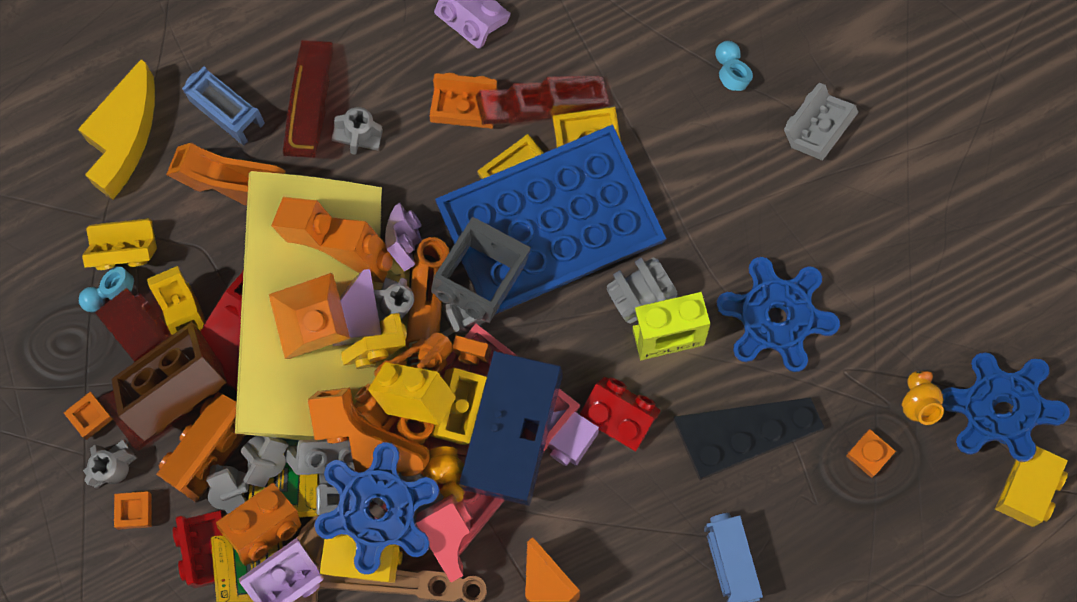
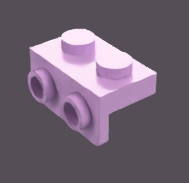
(472, 18)
(283, 576)

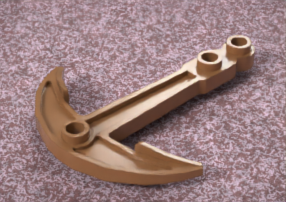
(406, 582)

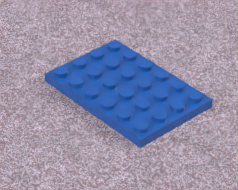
(570, 205)

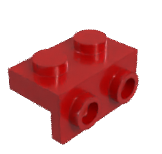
(620, 412)
(194, 539)

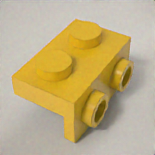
(120, 243)
(377, 347)

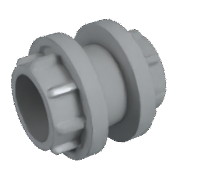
(640, 288)

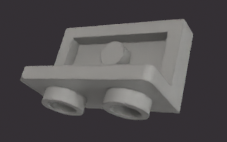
(819, 122)
(313, 455)

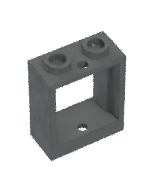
(493, 244)

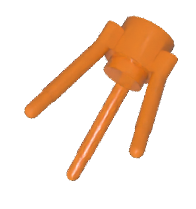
(431, 352)

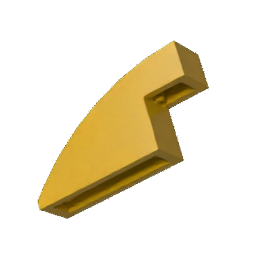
(121, 130)

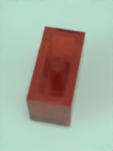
(132, 325)

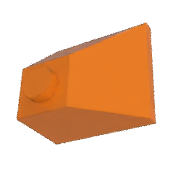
(309, 316)
(545, 579)

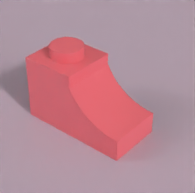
(446, 526)

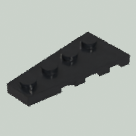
(740, 434)

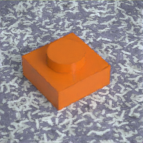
(471, 351)
(88, 415)
(870, 453)
(132, 510)

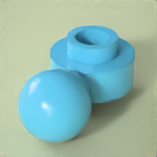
(734, 73)
(111, 285)

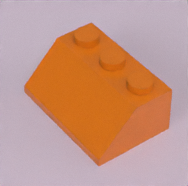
(202, 446)

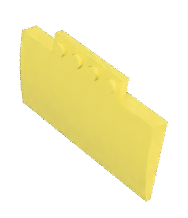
(269, 387)

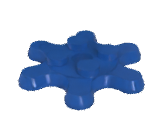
(789, 295)
(997, 386)
(353, 513)

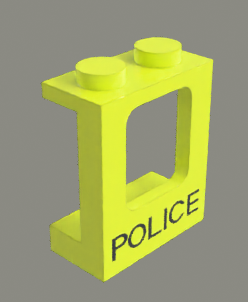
(671, 326)

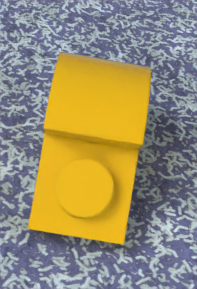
(176, 300)

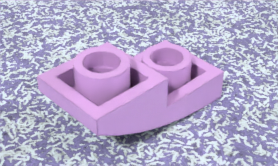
(402, 236)

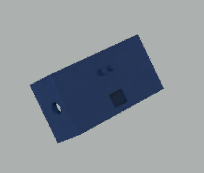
(498, 457)

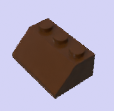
(167, 382)

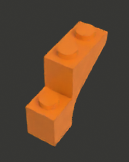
(209, 171)
(343, 239)
(337, 418)

